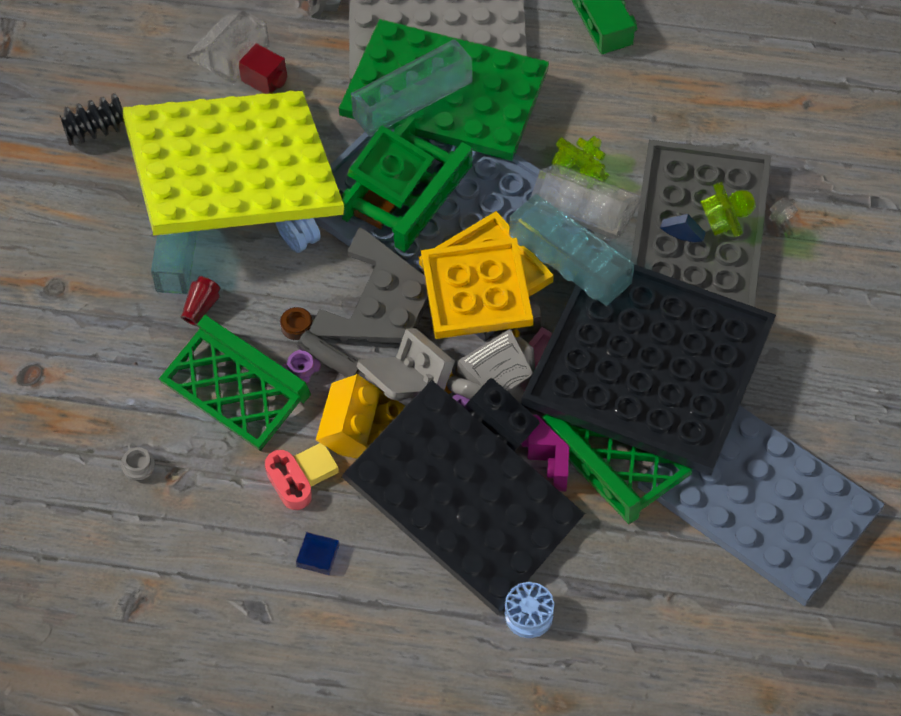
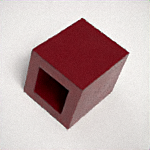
(263, 69)

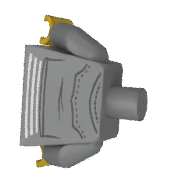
(504, 359)

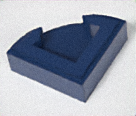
(683, 228)

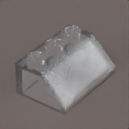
(587, 200)

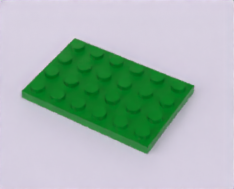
(483, 114)

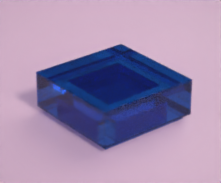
(317, 553)

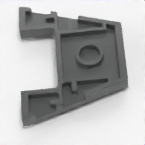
(389, 303)

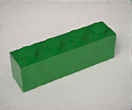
(607, 23)

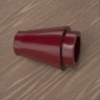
(200, 299)

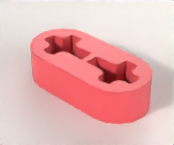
(294, 476)

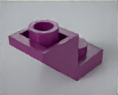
(548, 446)

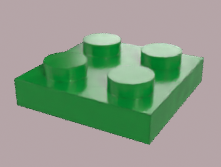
(390, 166)

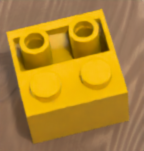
(355, 416)

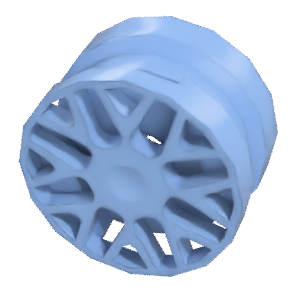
(299, 233)
(530, 610)

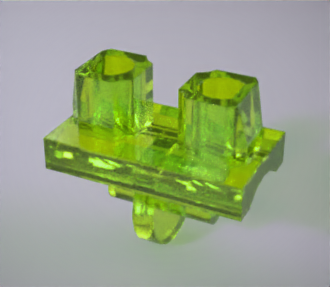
(570, 155)
(723, 211)

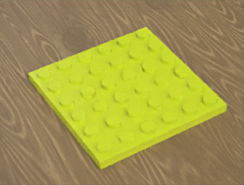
(230, 162)

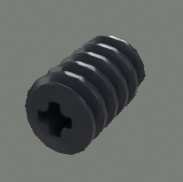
(92, 119)

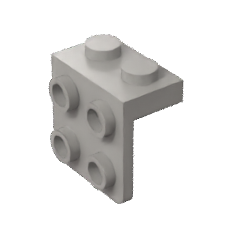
(412, 368)

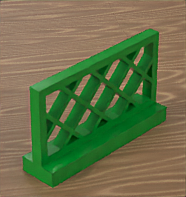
(254, 363)
(605, 479)

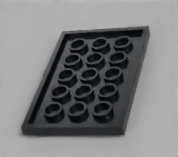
(463, 496)

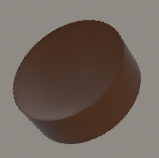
(295, 322)

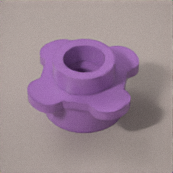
(305, 359)

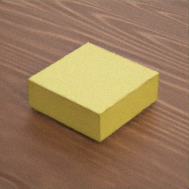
(317, 464)

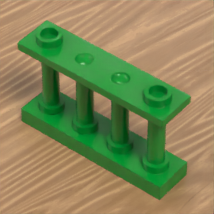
(422, 206)

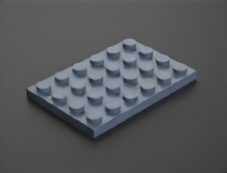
(773, 507)

